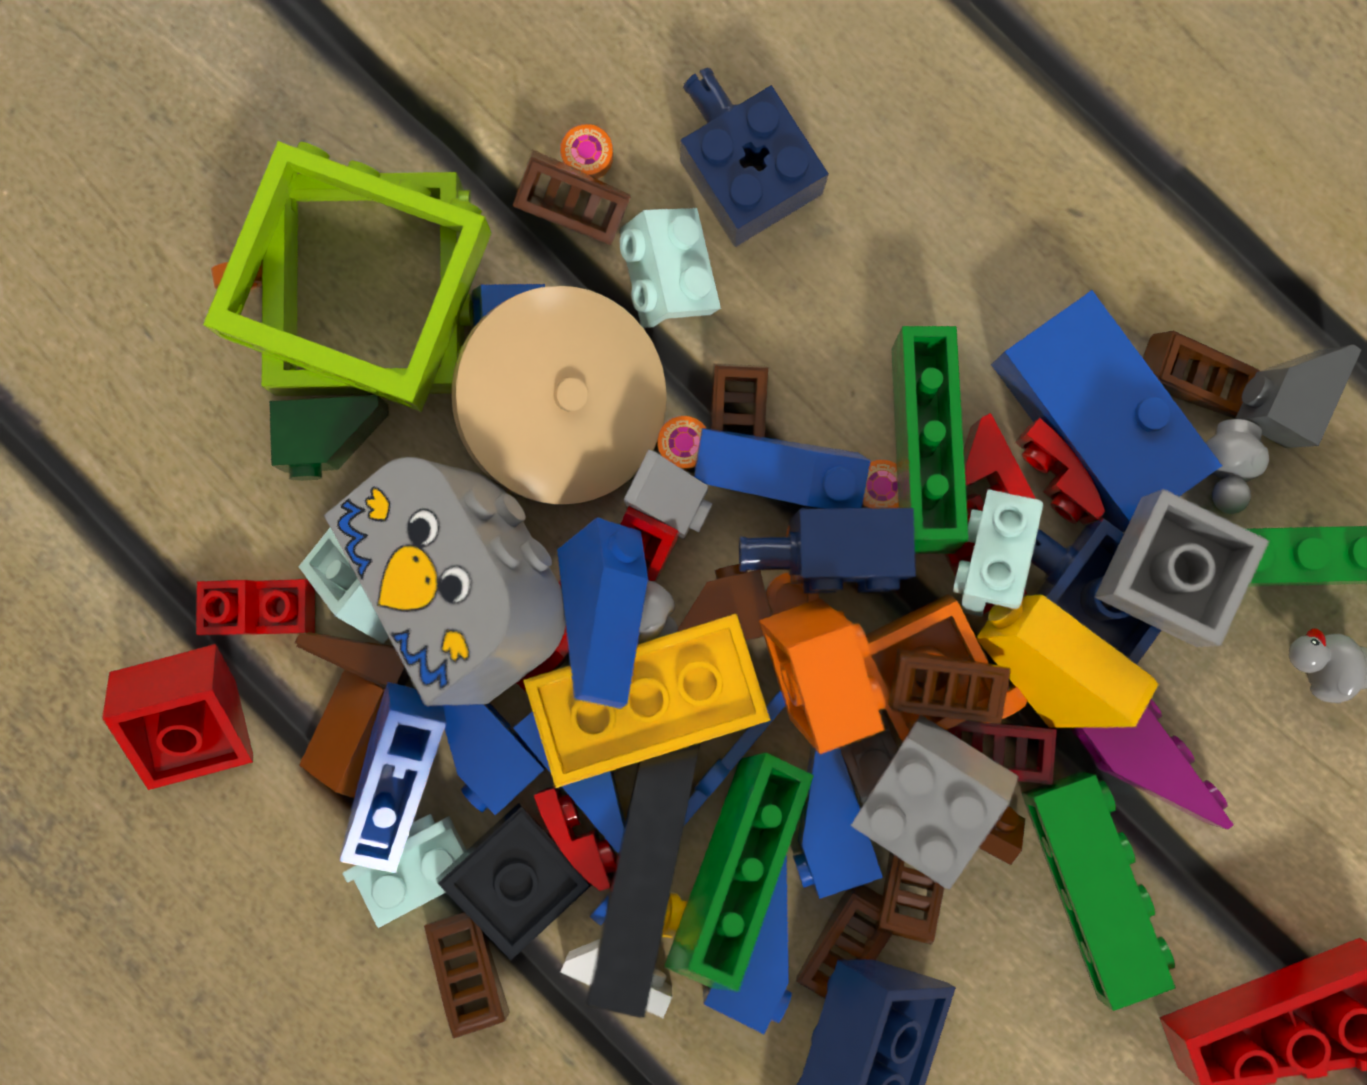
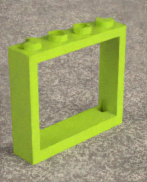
(358, 178)
(281, 285)

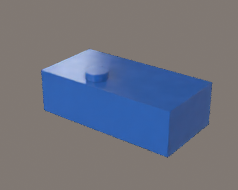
(1107, 407)

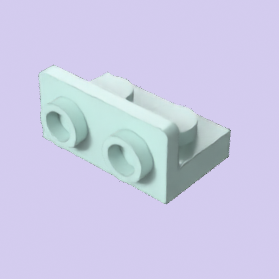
(426, 854)

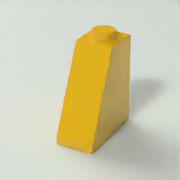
(1065, 667)

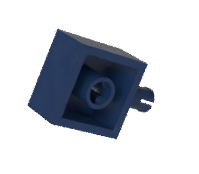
(753, 133)
(839, 548)
(1073, 581)

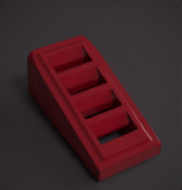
(1046, 747)

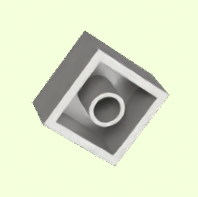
(1181, 569)
(935, 802)

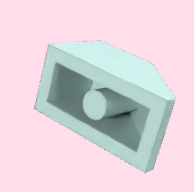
(339, 587)

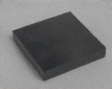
(513, 881)

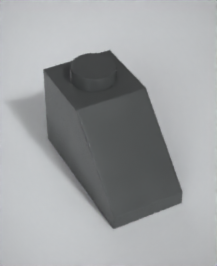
(1298, 396)

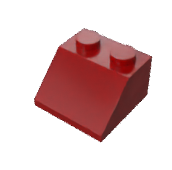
(178, 717)

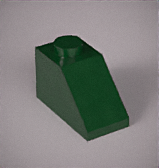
(321, 432)

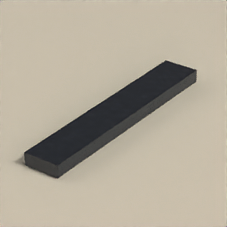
(642, 883)

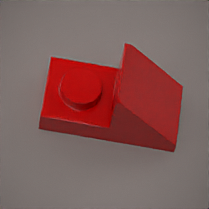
(991, 458)

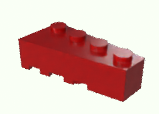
(1278, 1025)

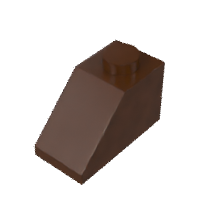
(728, 595)

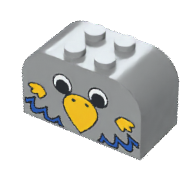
(451, 578)

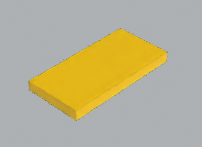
(679, 695)

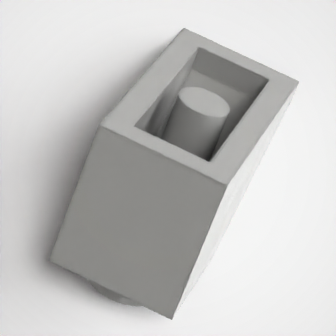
(669, 494)

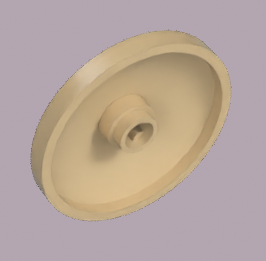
(559, 395)

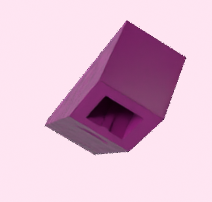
(1156, 765)

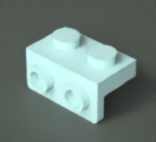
(668, 265)
(1002, 552)

